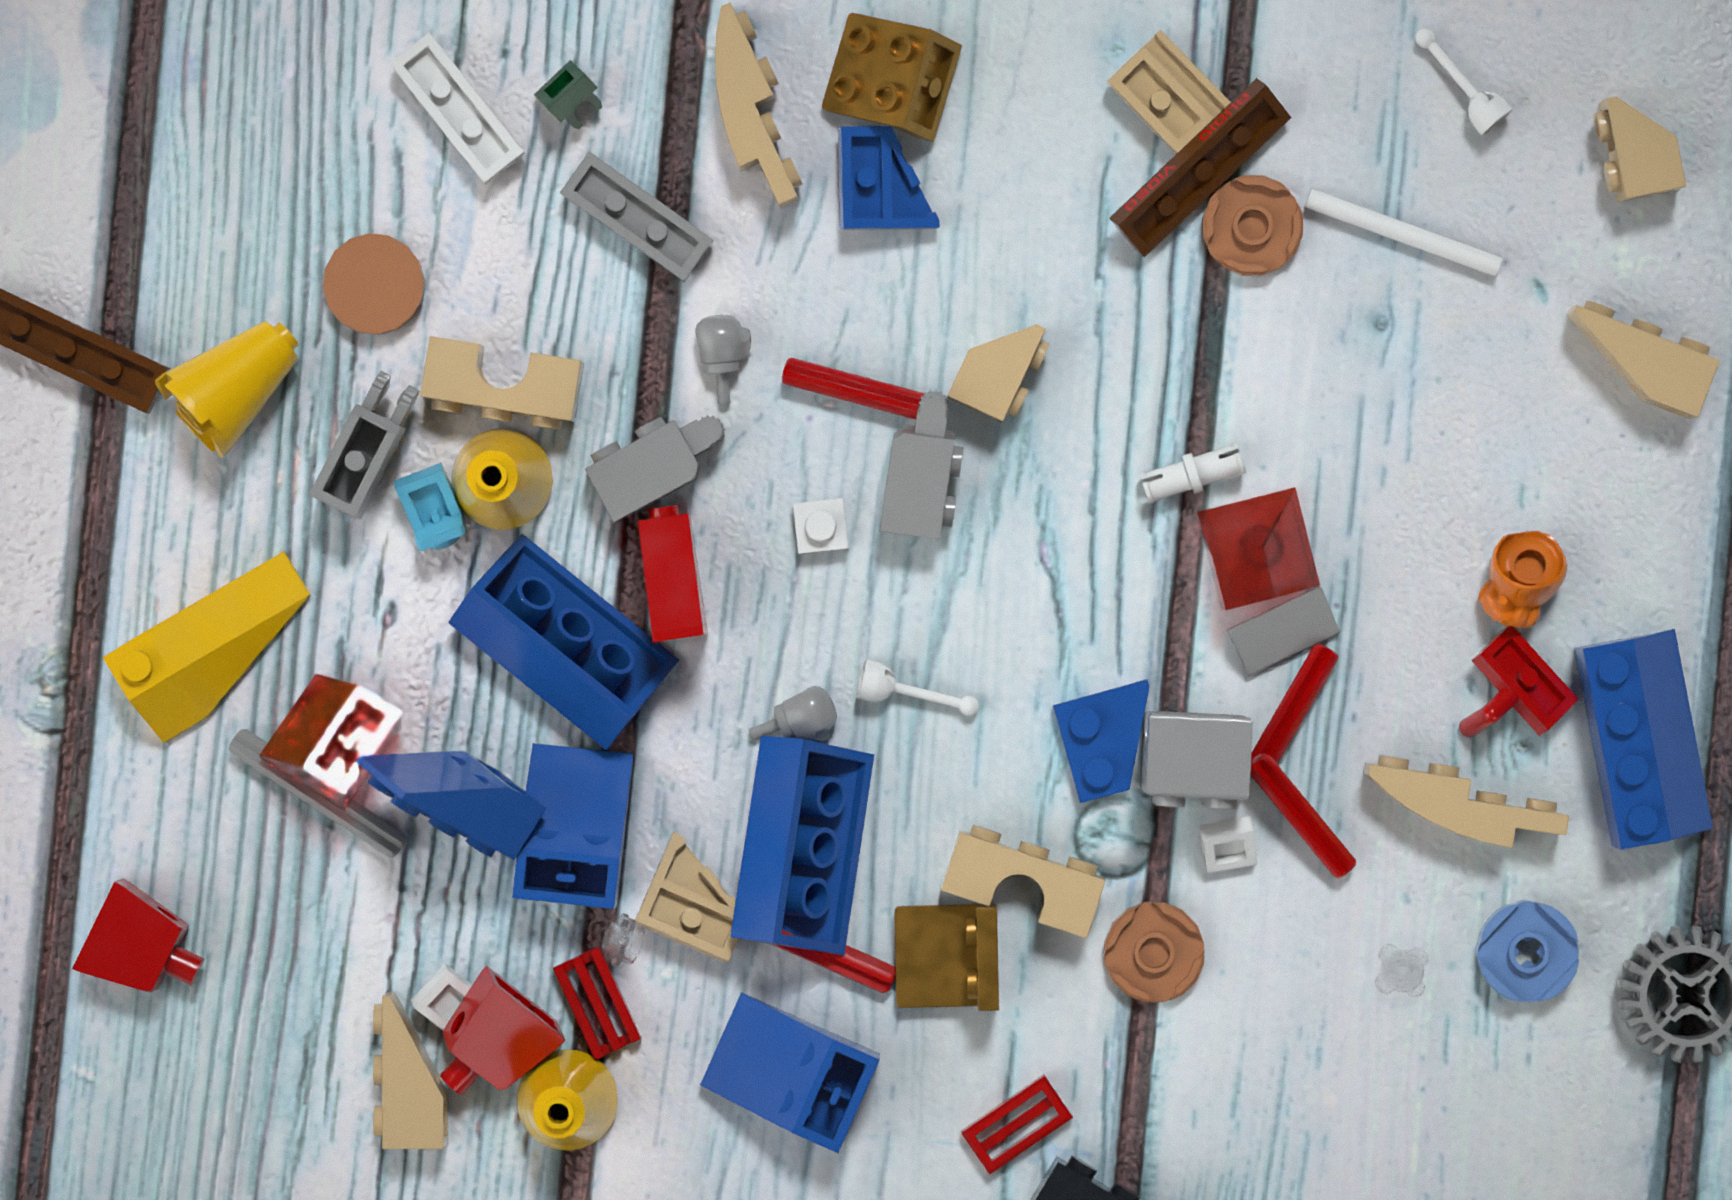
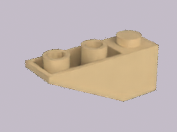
(1653, 367)
(412, 1091)

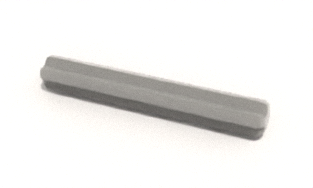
(356, 817)

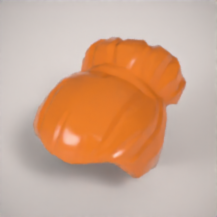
(1523, 576)

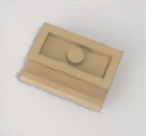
(1168, 92)

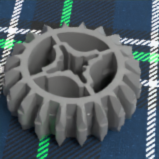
(1668, 1009)

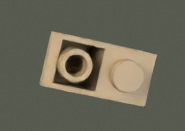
(1640, 152)
(993, 373)

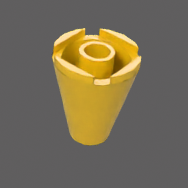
(230, 383)
(523, 485)
(577, 1083)

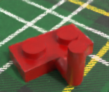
(1522, 683)

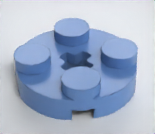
(1498, 950)

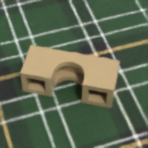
(456, 379)
(1068, 890)

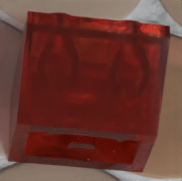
(328, 734)

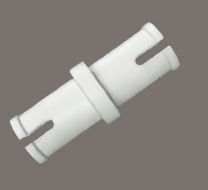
(1192, 473)

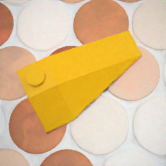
(197, 655)

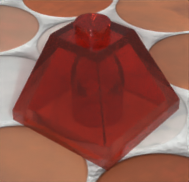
(1258, 549)

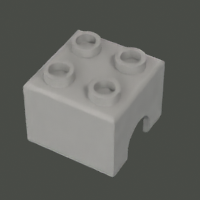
(1196, 758)

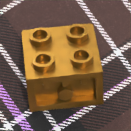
(892, 75)
(947, 956)

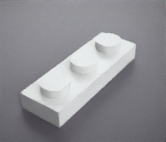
(457, 108)

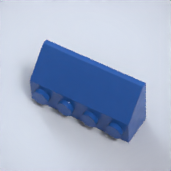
(563, 641)
(1643, 739)
(802, 844)

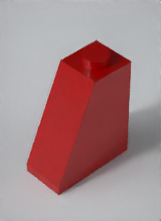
(671, 575)

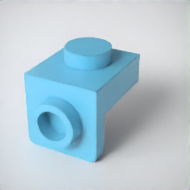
(431, 508)

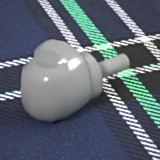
(721, 347)
(801, 716)

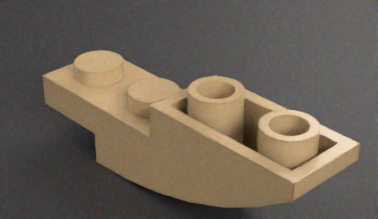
(742, 88)
(1445, 801)

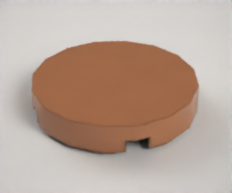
(1252, 225)
(374, 284)
(1154, 952)

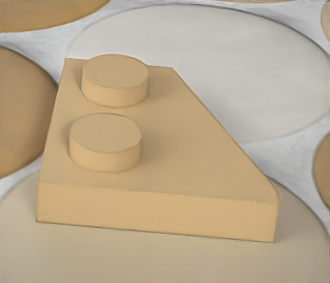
(688, 904)

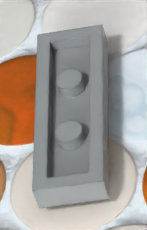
(636, 216)

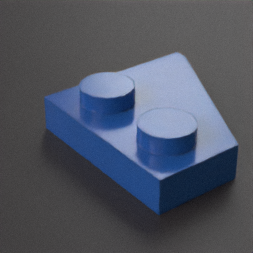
(878, 184)
(1103, 738)

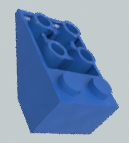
(458, 797)
(581, 835)
(790, 1072)

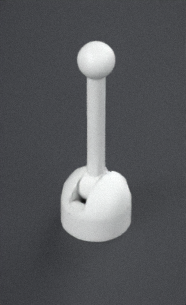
(1485, 108)
(879, 683)

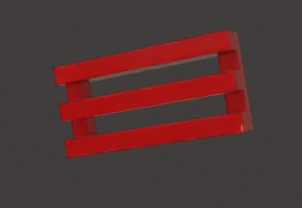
(615, 1042)
(1004, 1108)

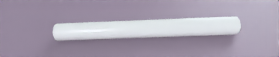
(1403, 232)

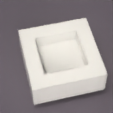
(820, 526)
(1228, 844)
(441, 996)

